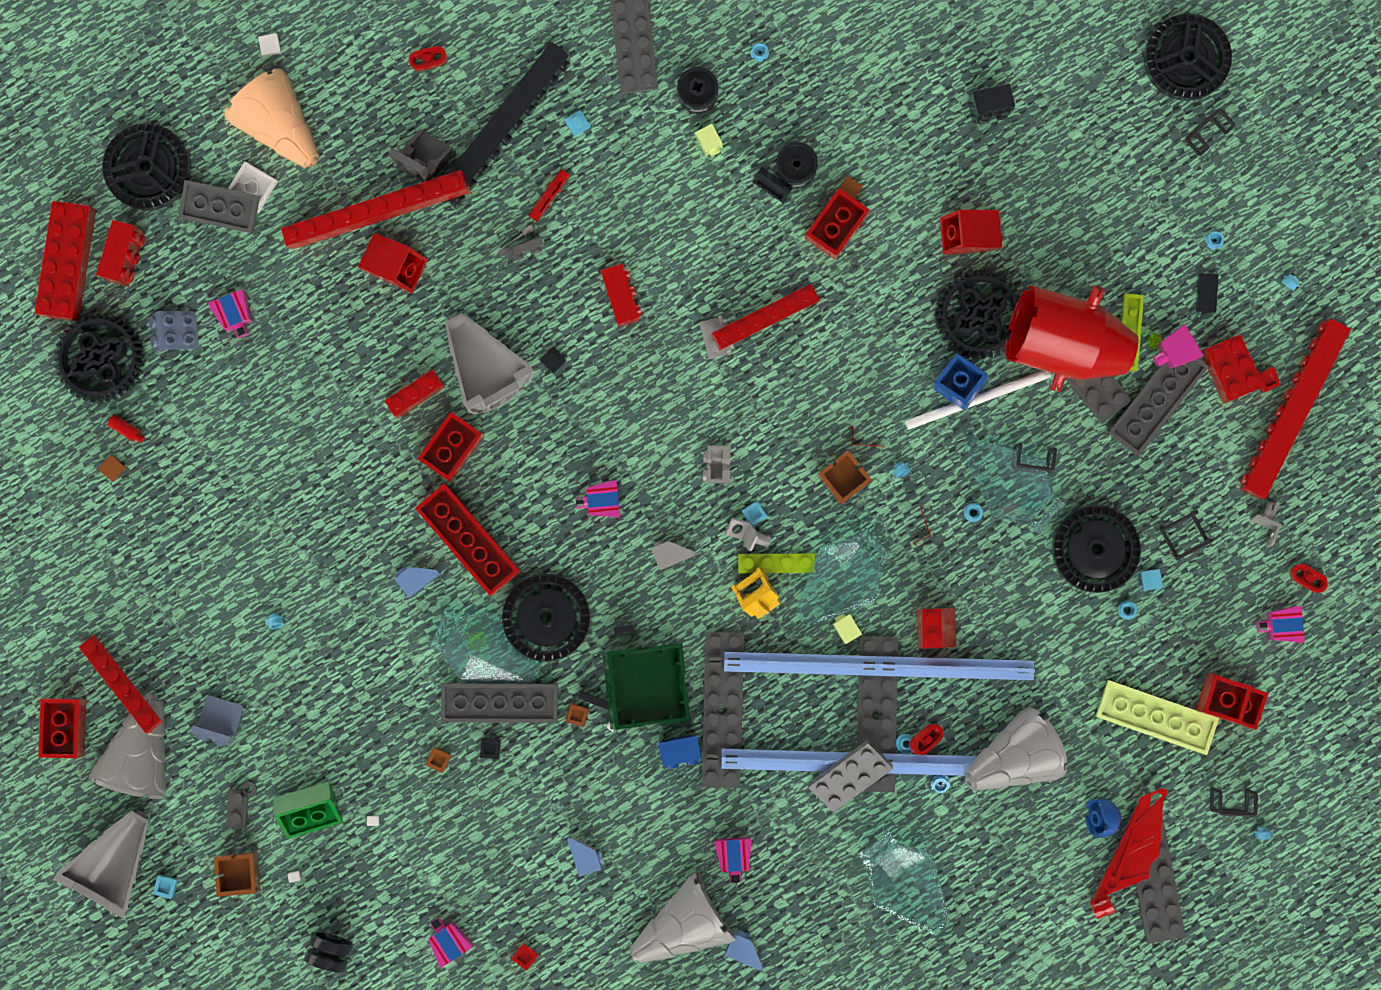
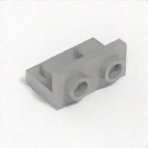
(707, 328)

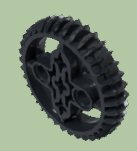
(963, 332)
(90, 358)

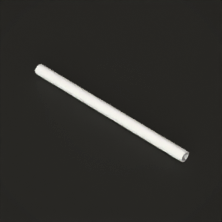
(980, 398)

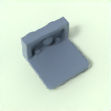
(173, 330)
(218, 721)

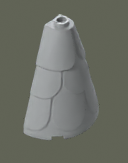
(484, 366)
(1019, 755)
(135, 759)
(109, 864)
(682, 926)

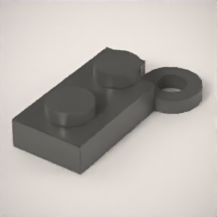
(517, 252)
(238, 806)

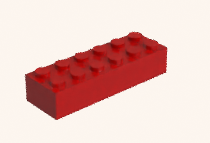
(65, 261)
(468, 539)

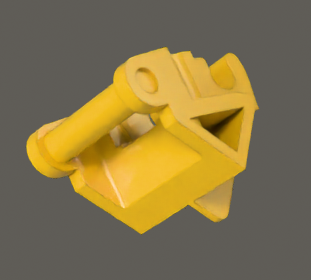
(761, 600)

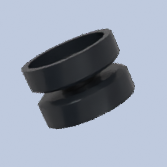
(697, 79)
(790, 155)
(328, 952)

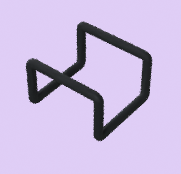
(1201, 125)
(1054, 450)
(1192, 514)
(1232, 812)

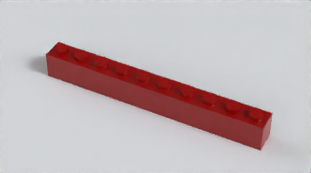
(376, 210)
(1295, 408)

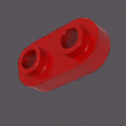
(427, 56)
(1308, 577)
(926, 741)

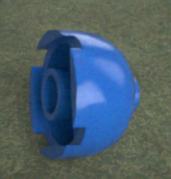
(1103, 818)

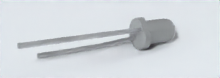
(525, 232)

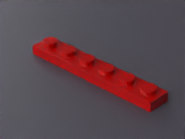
(765, 317)
(120, 684)

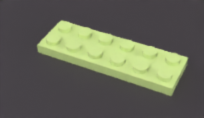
(1157, 717)

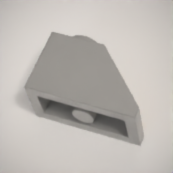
(669, 554)

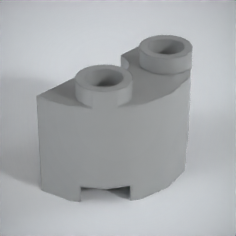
(717, 464)

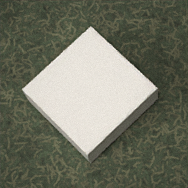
(269, 45)

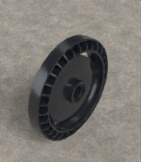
(1196, 45)
(138, 154)
(1111, 549)
(544, 633)

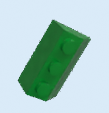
(307, 810)

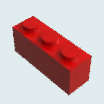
(621, 295)
(414, 394)

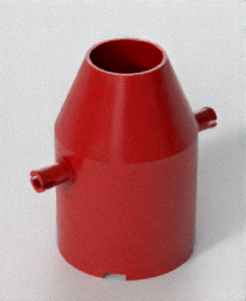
(1069, 336)

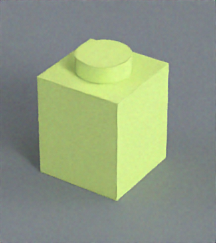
(709, 140)
(846, 628)

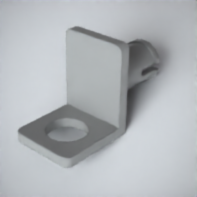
(1267, 521)
(748, 534)

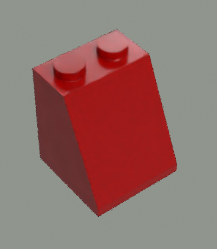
(970, 231)
(393, 262)
(936, 628)

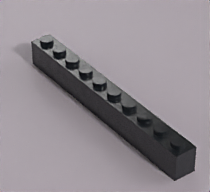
(510, 116)

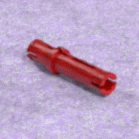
(553, 188)

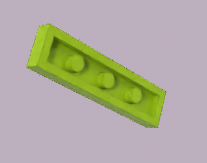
(1132, 317)
(776, 563)

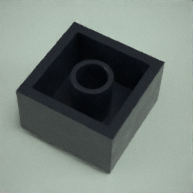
(991, 104)

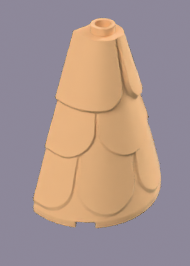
(274, 117)

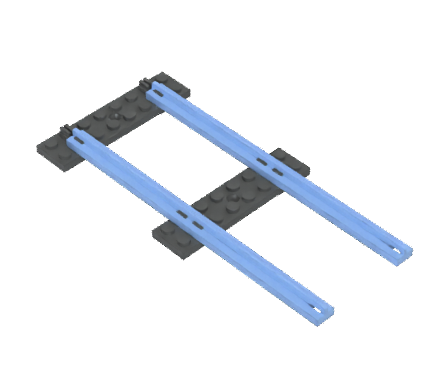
(877, 690)

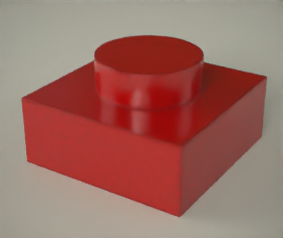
(1269, 379)
(525, 956)

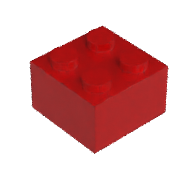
(1224, 699)

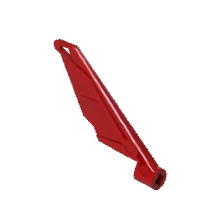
(1134, 853)

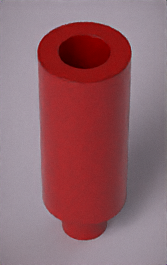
(125, 429)

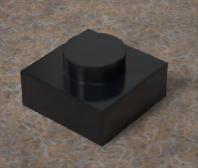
(553, 360)
(490, 748)

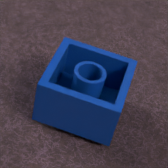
(960, 382)
(680, 751)

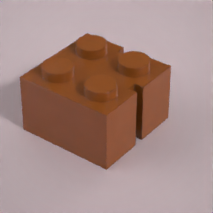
(843, 478)
(240, 873)

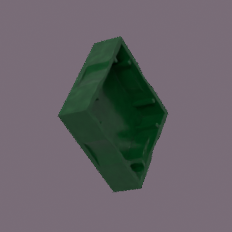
(646, 686)

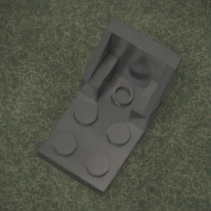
(422, 156)

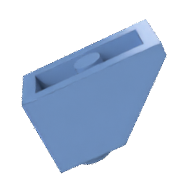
(414, 579)
(585, 857)
(744, 950)

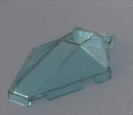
(1010, 490)
(842, 579)
(481, 650)
(906, 884)

